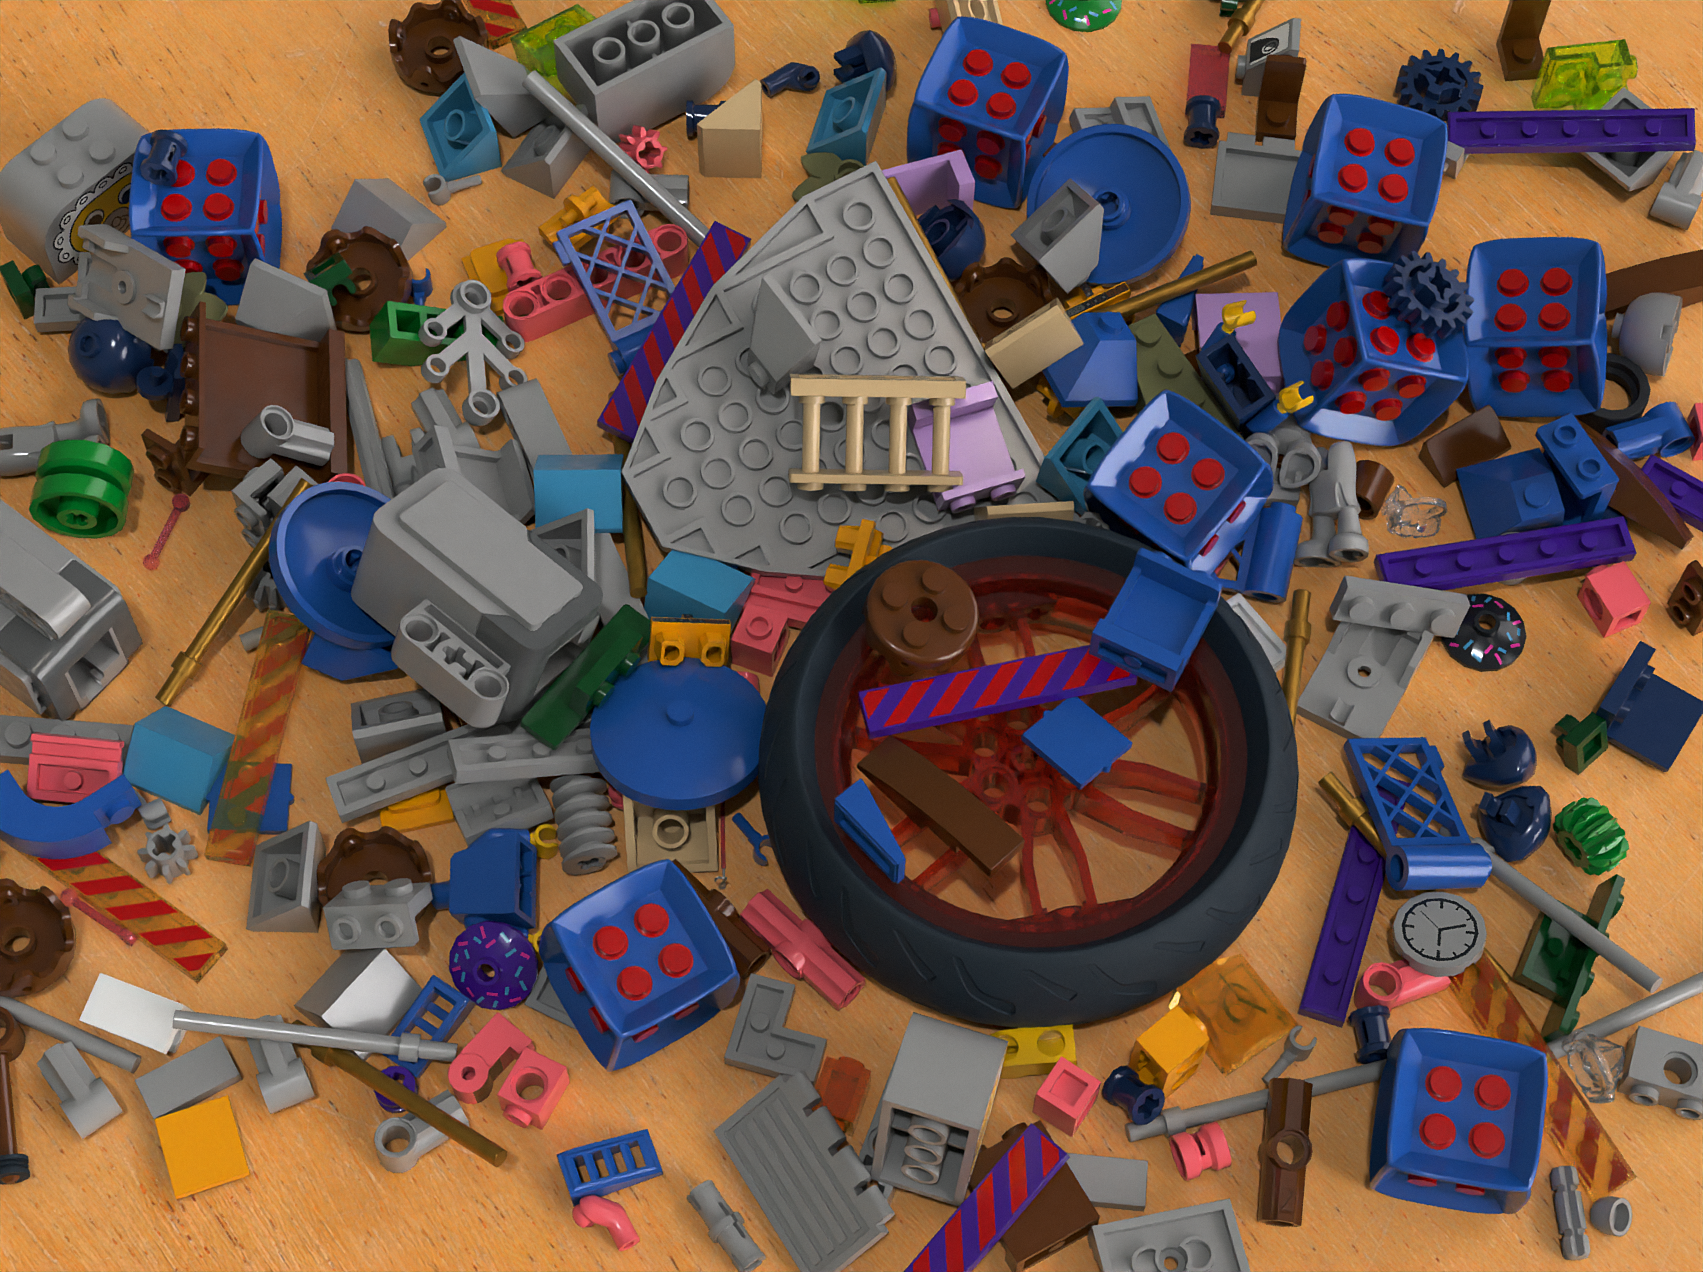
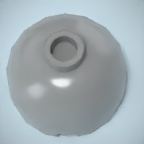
(1649, 331)

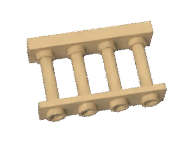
(898, 394)

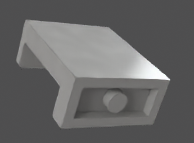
(496, 473)

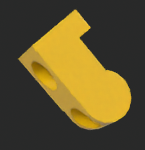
(1036, 1049)

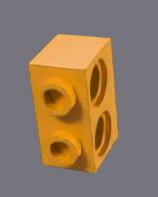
(1170, 1050)

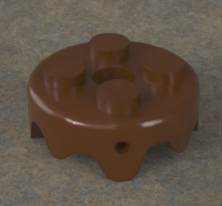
(428, 28)
(370, 254)
(1001, 285)
(915, 644)
(371, 856)
(51, 935)

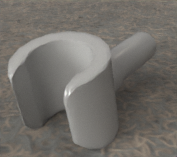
(441, 191)
(153, 813)
(1291, 1053)

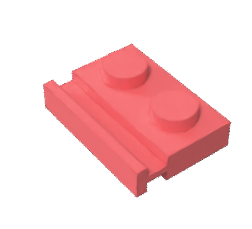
(788, 597)
(71, 766)

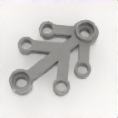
(475, 347)

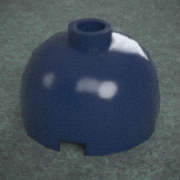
(954, 236)
(107, 355)

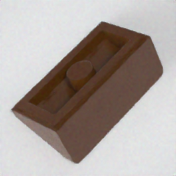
(1464, 444)

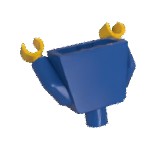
(497, 879)

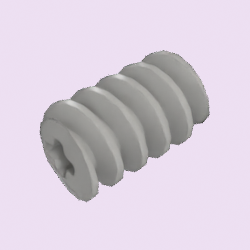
(582, 823)

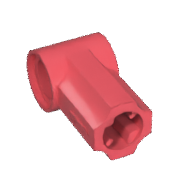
(1399, 981)

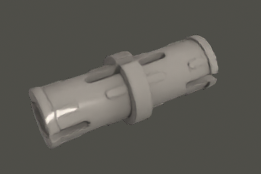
(726, 1227)

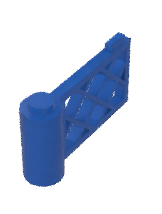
(628, 339)
(1267, 554)
(1428, 858)

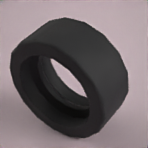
(1633, 381)

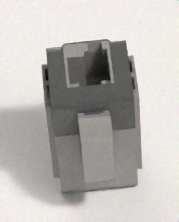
(473, 599)
(59, 622)

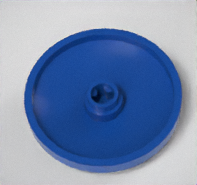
(1137, 186)
(316, 559)
(679, 734)

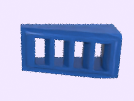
(1177, 311)
(864, 823)
(425, 1002)
(587, 1154)

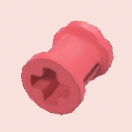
(519, 266)

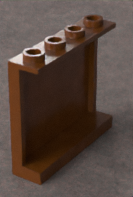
(238, 373)

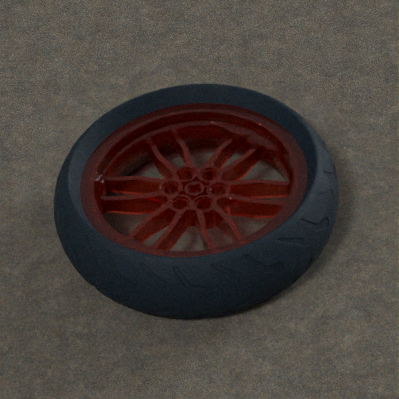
(1074, 959)

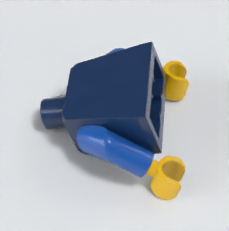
(1238, 383)

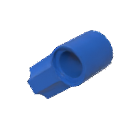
(1659, 430)

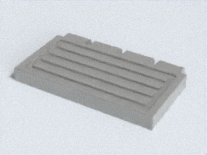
(1253, 178)
(801, 1177)

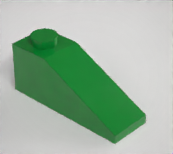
(396, 335)

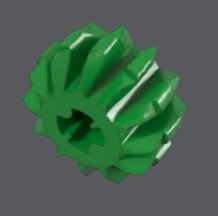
(1591, 836)

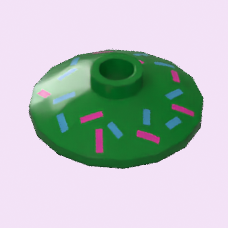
(1084, 14)

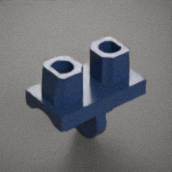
(164, 383)

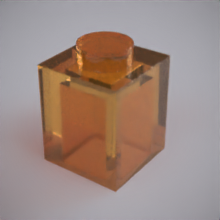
(844, 1090)

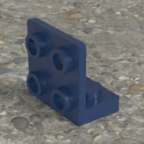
(1648, 712)

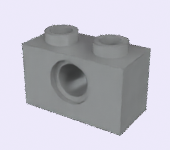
(1644, 1077)

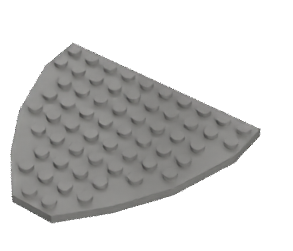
(720, 446)

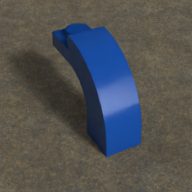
(67, 829)

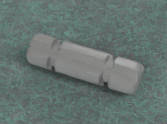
(1570, 1213)

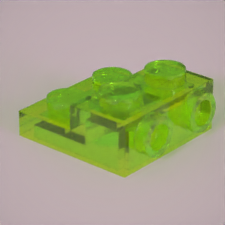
(535, 45)
(1583, 75)

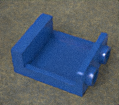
(1579, 470)
(1156, 619)

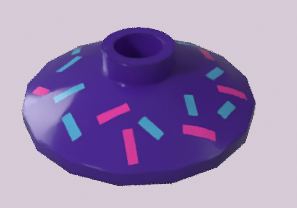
(502, 949)

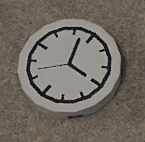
(1439, 933)

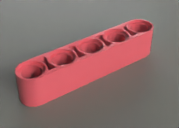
(548, 314)

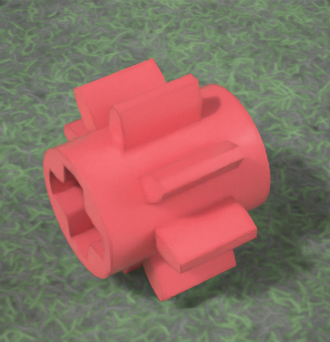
(646, 141)

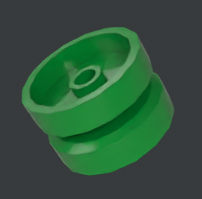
(81, 489)

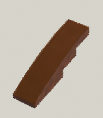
(1672, 274)
(1638, 496)
(941, 804)

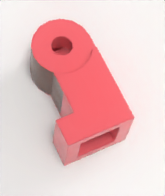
(485, 1059)

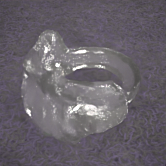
(1406, 518)
(1595, 1063)

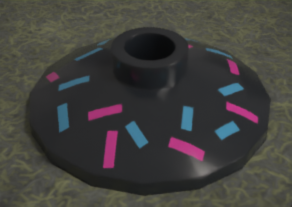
(1487, 648)

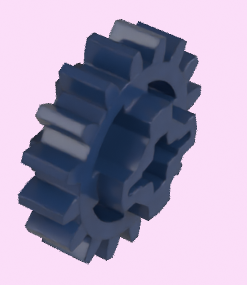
(1438, 85)
(1428, 295)

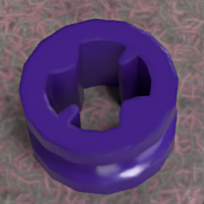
(409, 1082)

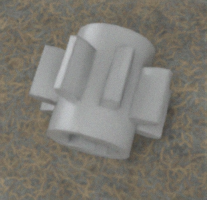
(159, 861)

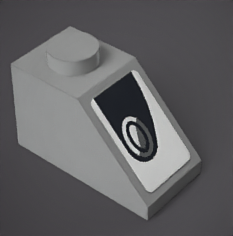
(1279, 40)

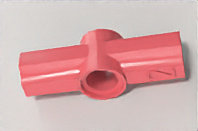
(802, 949)

